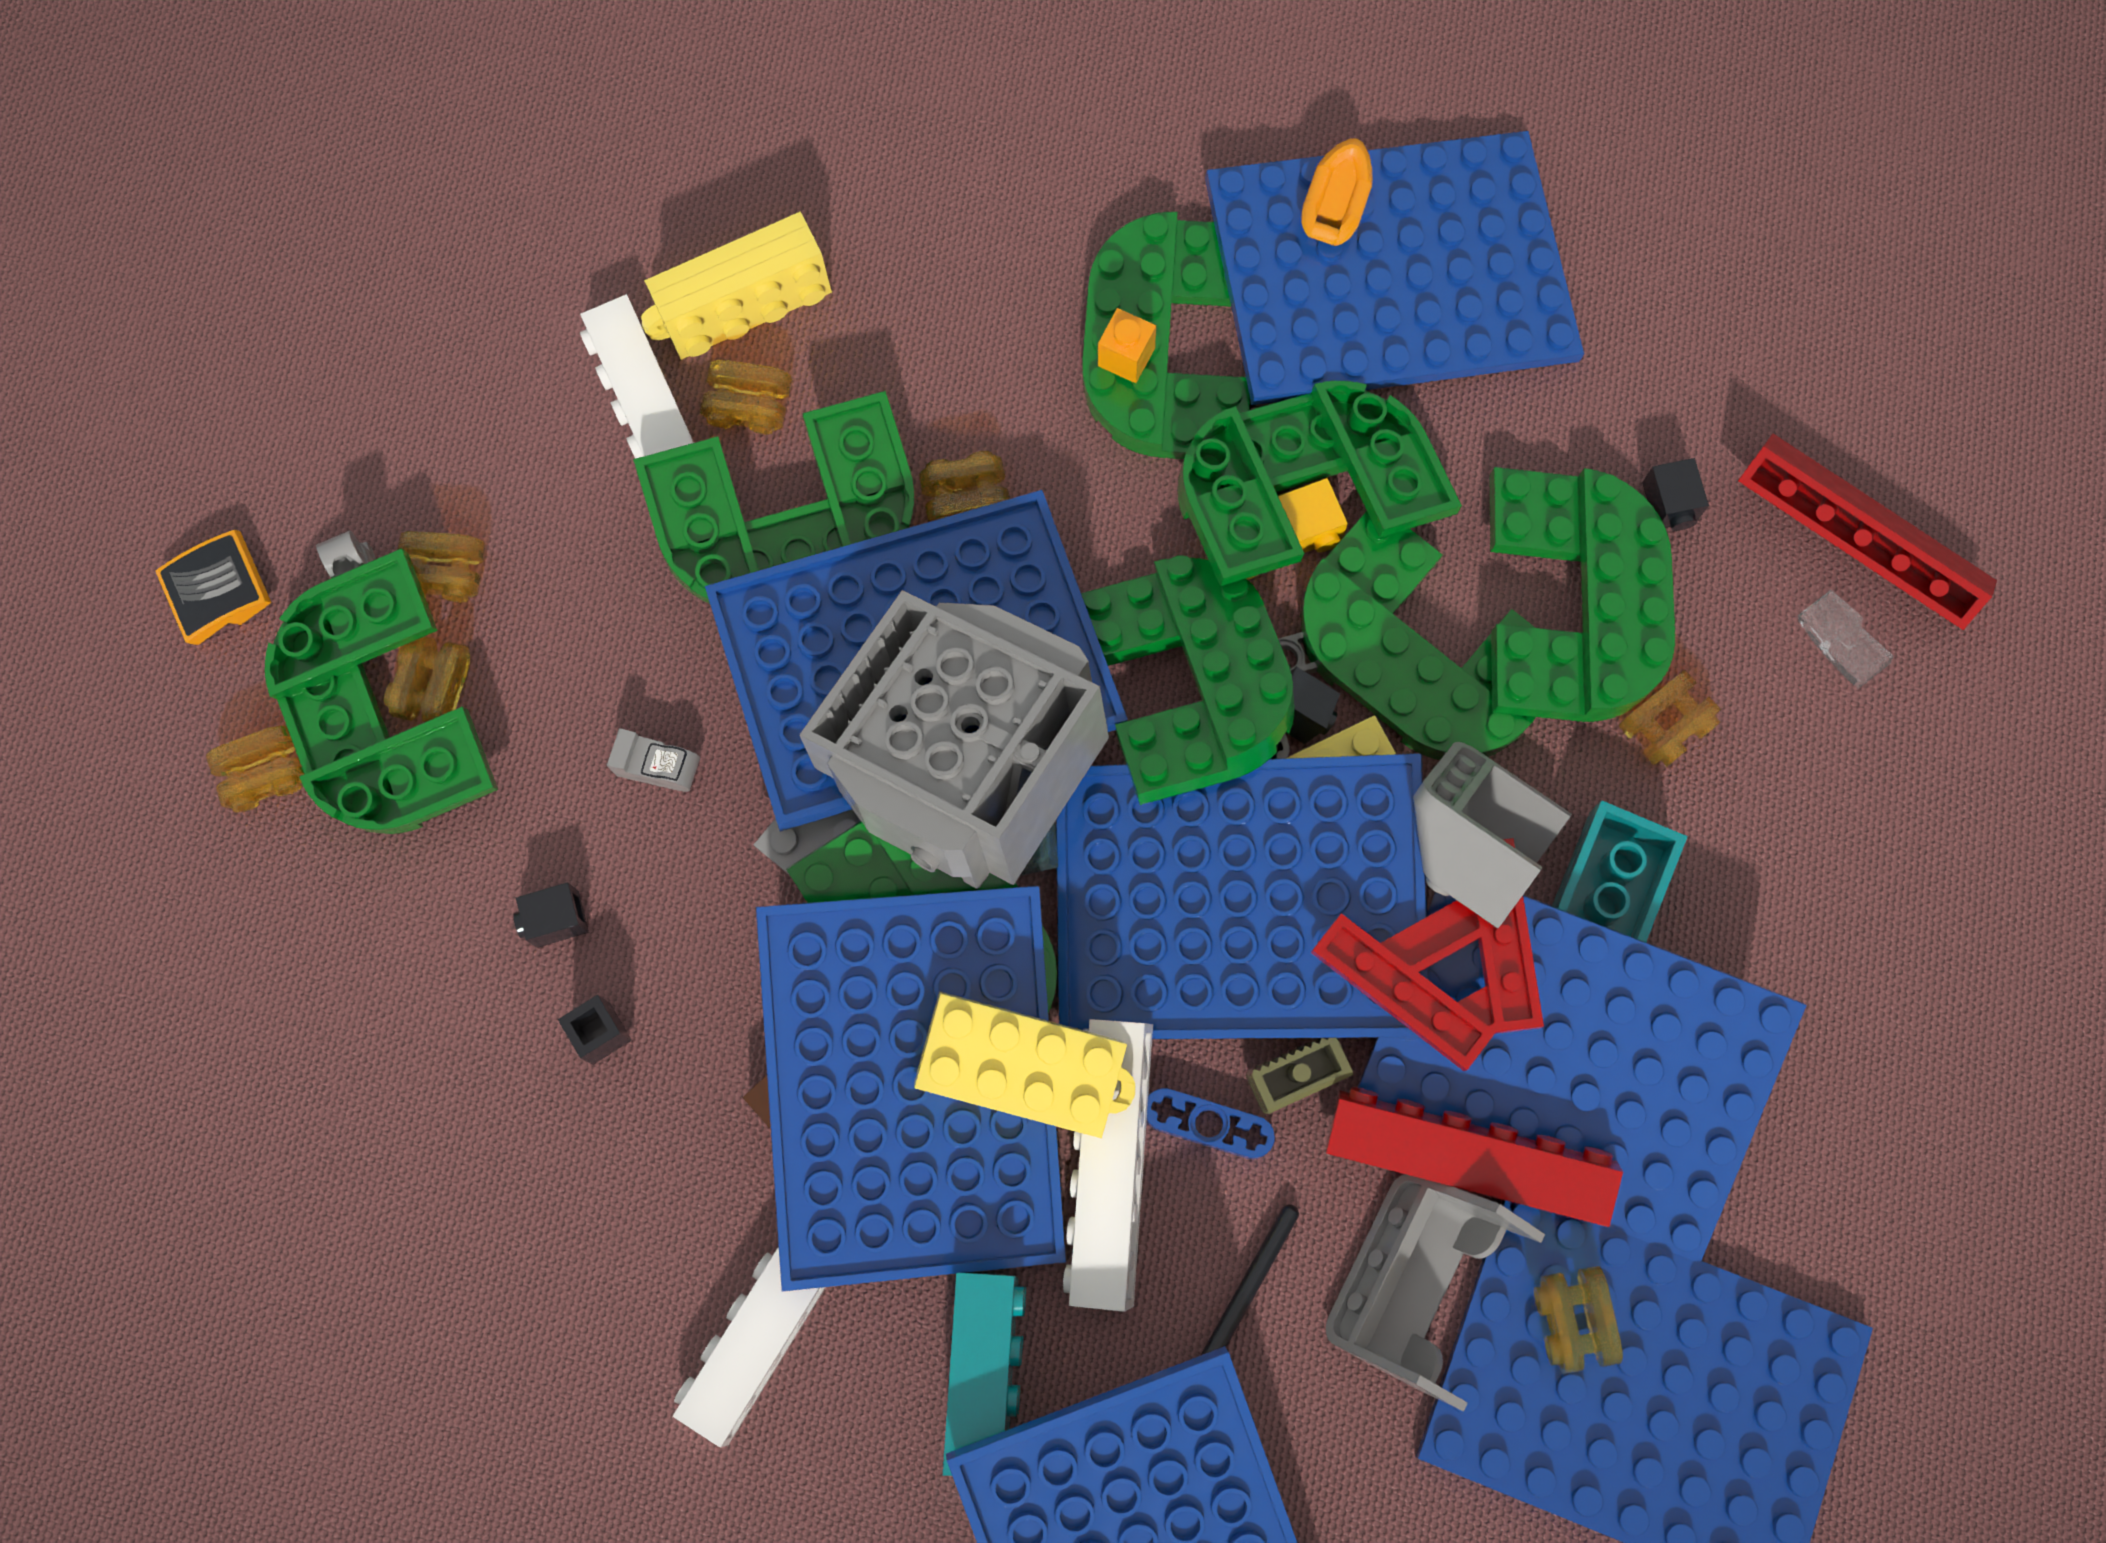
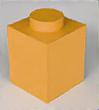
(1126, 345)

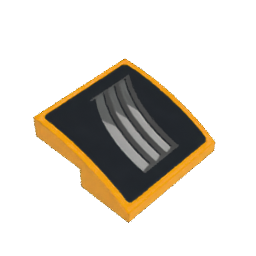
(213, 586)

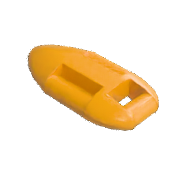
(1338, 193)

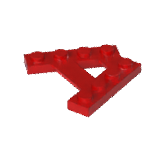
(1392, 979)

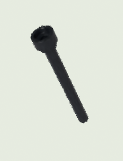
(1253, 1279)

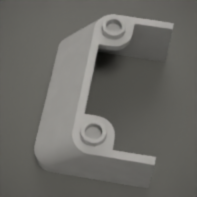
(1461, 823)
(1406, 1274)

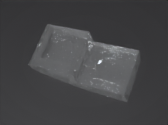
(1842, 640)

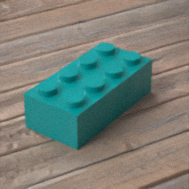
(1620, 870)
(983, 1359)

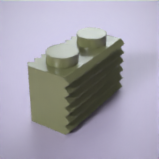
(1298, 1073)

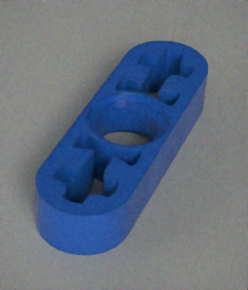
(1238, 1144)

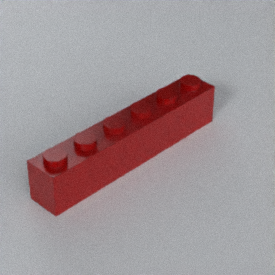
(1869, 532)
(1475, 1157)

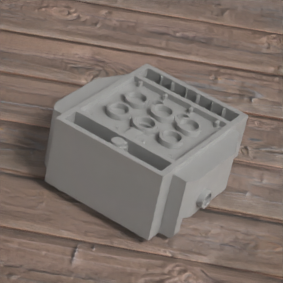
(926, 784)

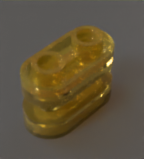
(745, 396)
(962, 484)
(453, 582)
(427, 679)
(1668, 745)
(245, 789)
(1564, 1343)

